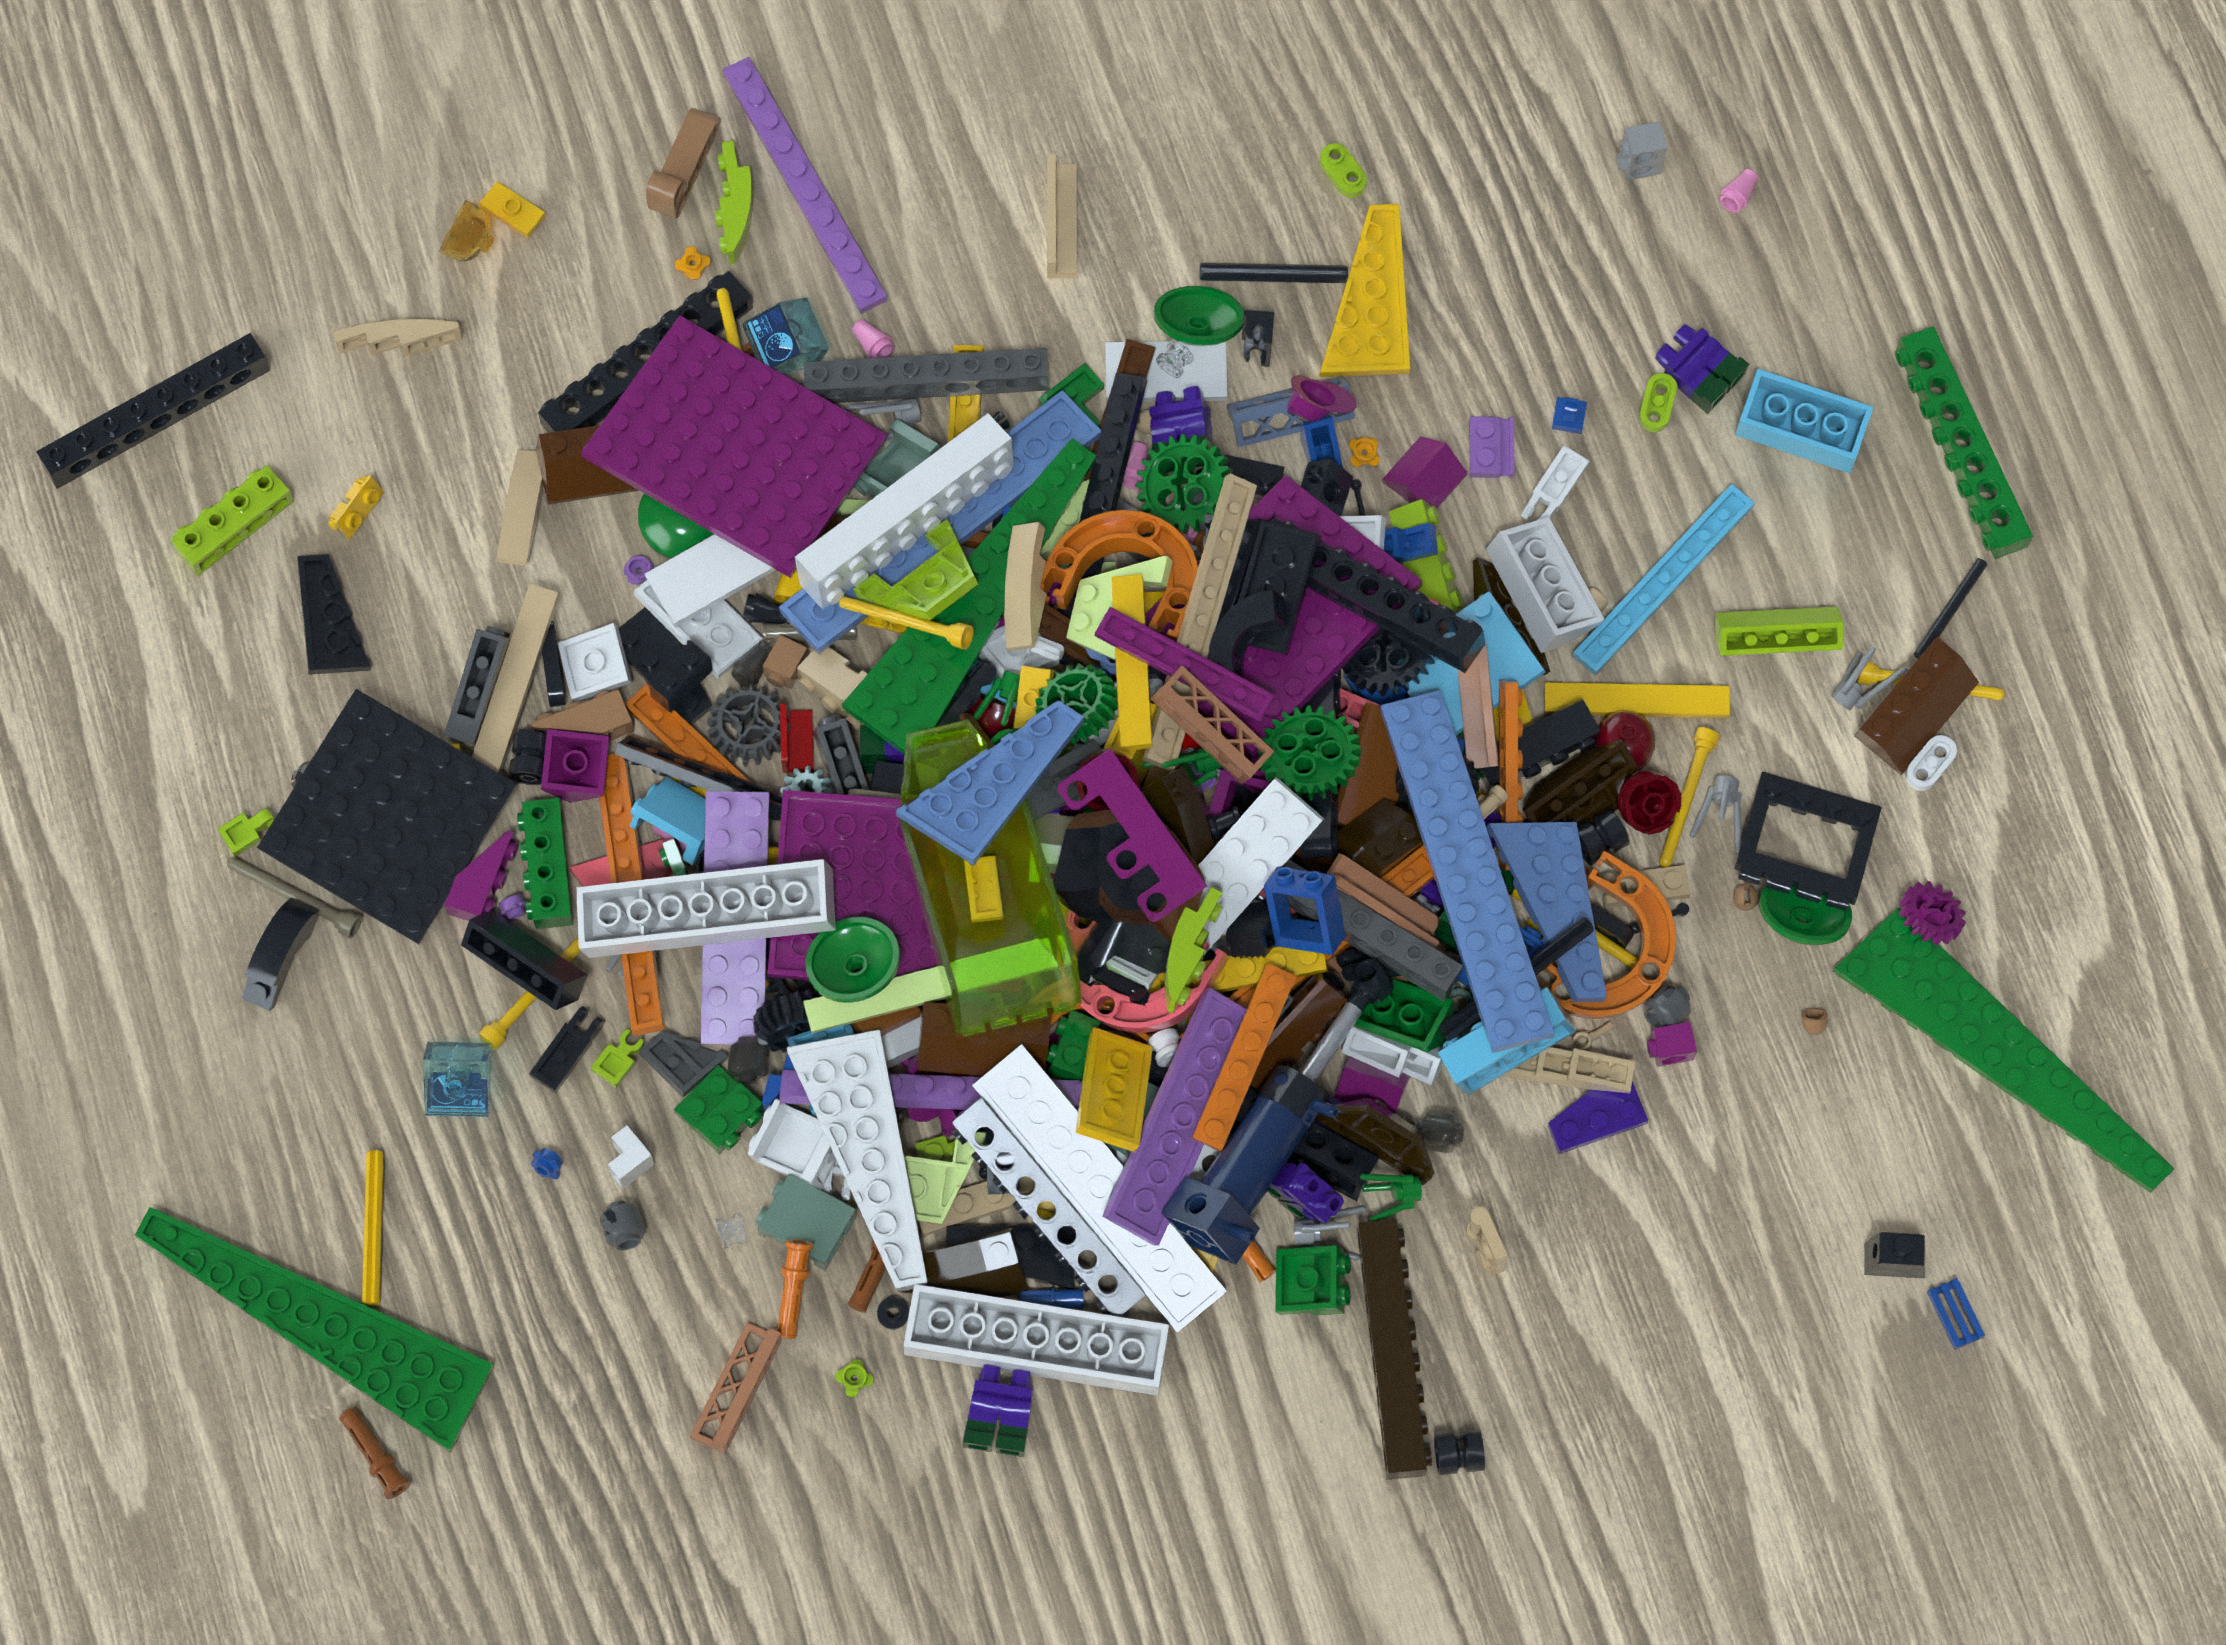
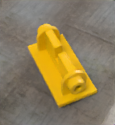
(362, 497)

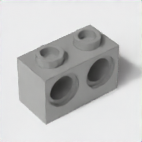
(1642, 151)

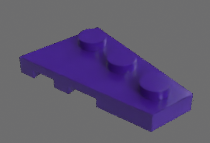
(1596, 1117)

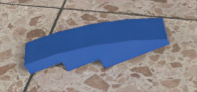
(1411, 543)

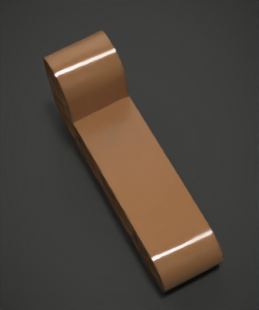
(671, 187)

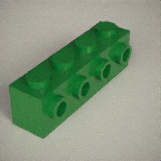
(547, 863)

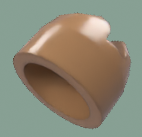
(1739, 897)
(1814, 1020)

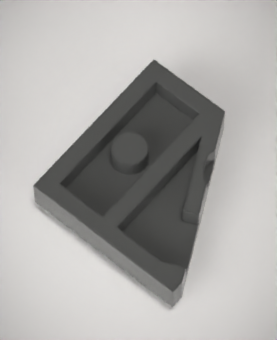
(680, 1061)

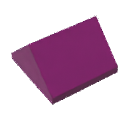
(1426, 472)
(574, 765)
(1363, 1081)

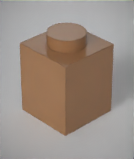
(783, 662)

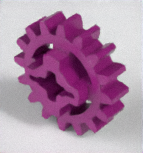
(1932, 913)

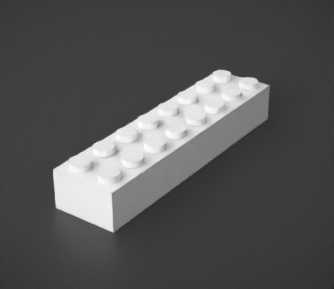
(905, 511)
(706, 908)
(1036, 1339)

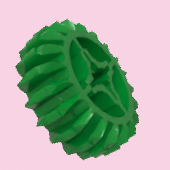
(1087, 693)

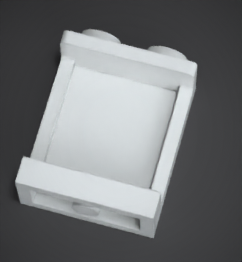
(793, 1145)

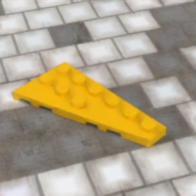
(1372, 314)

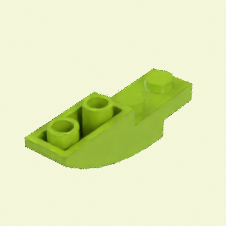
(736, 205)
(1186, 949)

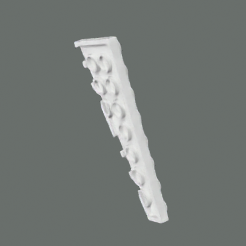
(857, 1112)

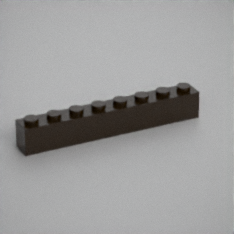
(1392, 1350)

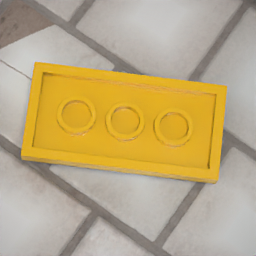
(1114, 1089)

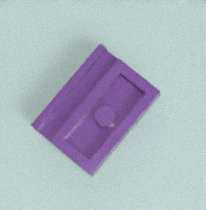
(1491, 447)

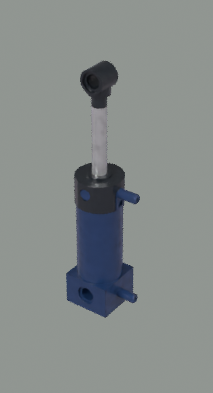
(1219, 1208)

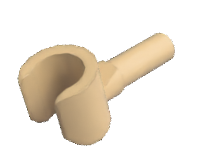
(1592, 1036)

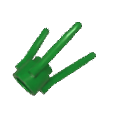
(1008, 690)
(1200, 760)
(1403, 1188)

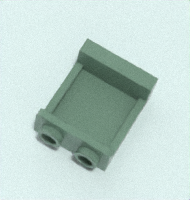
(896, 459)
(806, 1215)

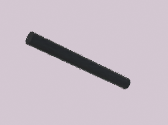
(1952, 605)

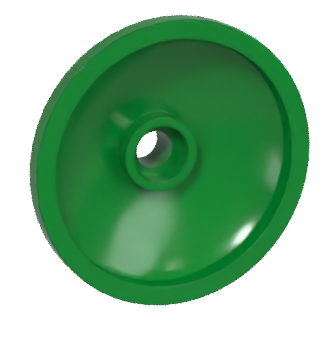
(1198, 315)
(666, 529)
(1803, 919)
(853, 946)

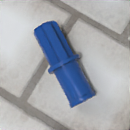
(1057, 1298)

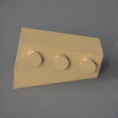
(832, 680)

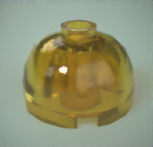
(468, 234)

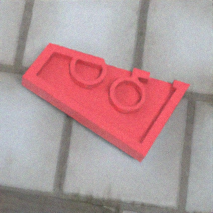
(597, 871)

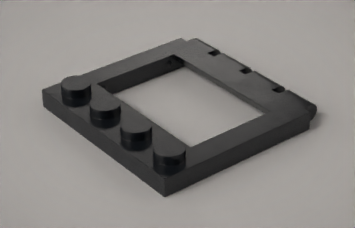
(1832, 809)

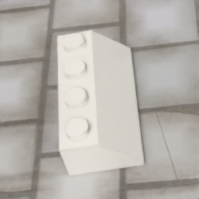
(1544, 584)

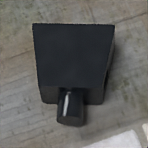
(1896, 1255)

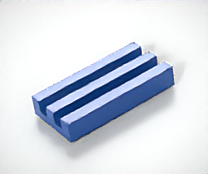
(1966, 1307)

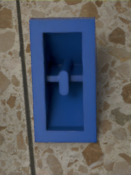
(1320, 440)

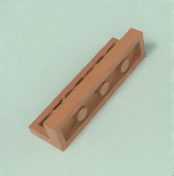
(1478, 712)
(1201, 730)
(1384, 899)
(746, 1391)

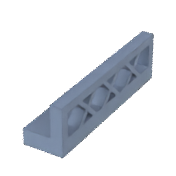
(1267, 407)

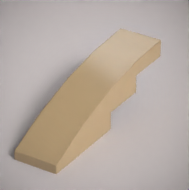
(409, 334)
(521, 510)
(1022, 587)
(1578, 1070)

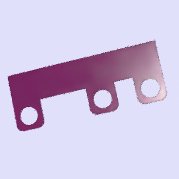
(1147, 833)

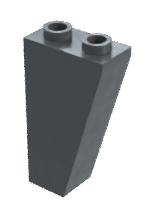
(477, 684)
(839, 755)

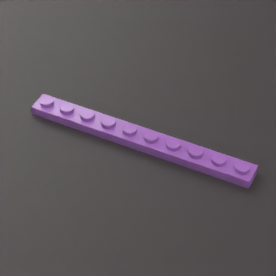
(804, 185)
(923, 1090)

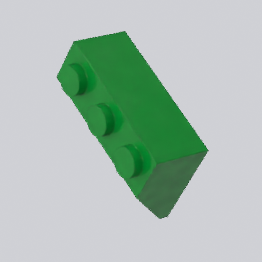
(1408, 1017)

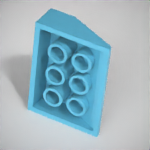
(1507, 655)

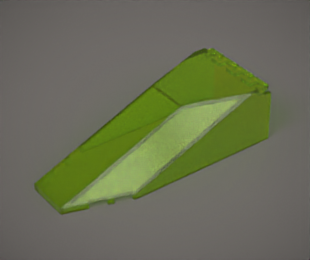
(993, 965)

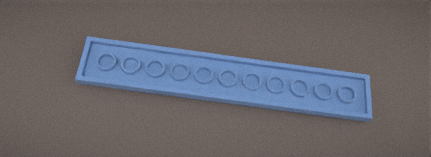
(1034, 447)
(1466, 872)

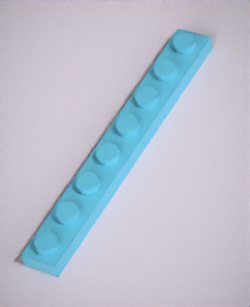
(1663, 579)

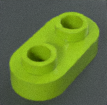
(1341, 169)
(1658, 404)

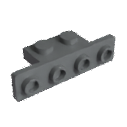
(1045, 795)

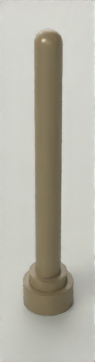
(345, 922)

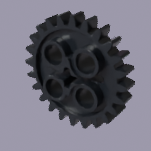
(1374, 675)

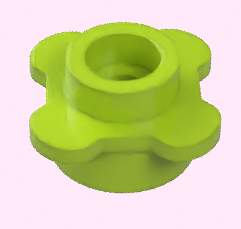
(855, 1368)

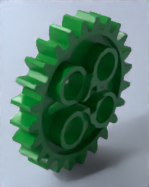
(1158, 486)
(1311, 751)

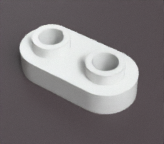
(1929, 764)

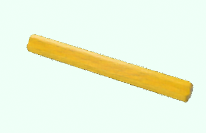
(373, 1228)

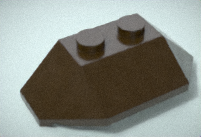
(1582, 786)
(1380, 837)
(1385, 1134)

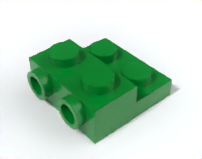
(1069, 1054)
(720, 1110)
(1312, 1280)

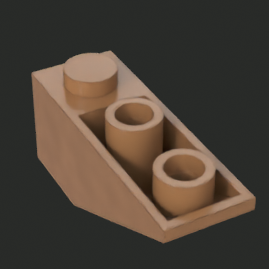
(599, 716)

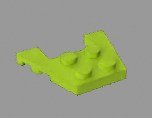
(929, 586)

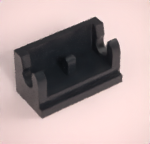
(1258, 334)

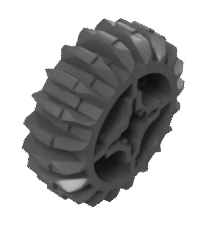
(726, 713)

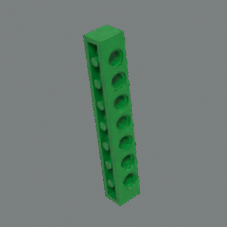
(1928, 348)

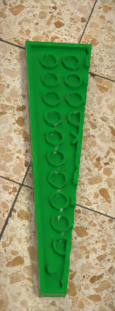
(923, 670)
(1965, 1019)
(387, 1360)

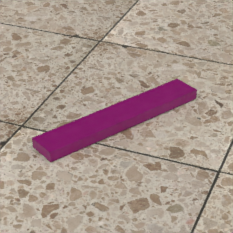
(1169, 655)

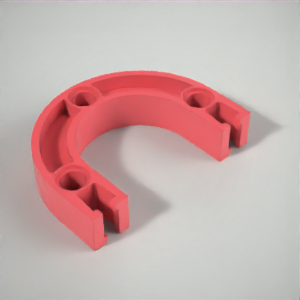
(1132, 1016)

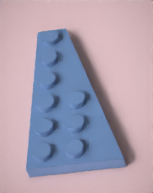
(987, 790)
(1555, 892)

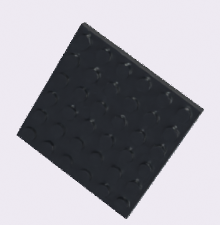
(387, 816)

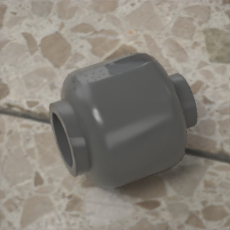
(1667, 1006)
(622, 1225)

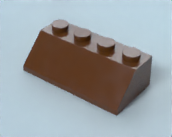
(569, 475)
(1918, 706)
(1300, 1023)
(975, 1055)

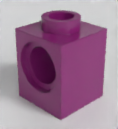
(1672, 1044)

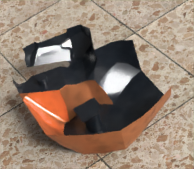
(1095, 892)

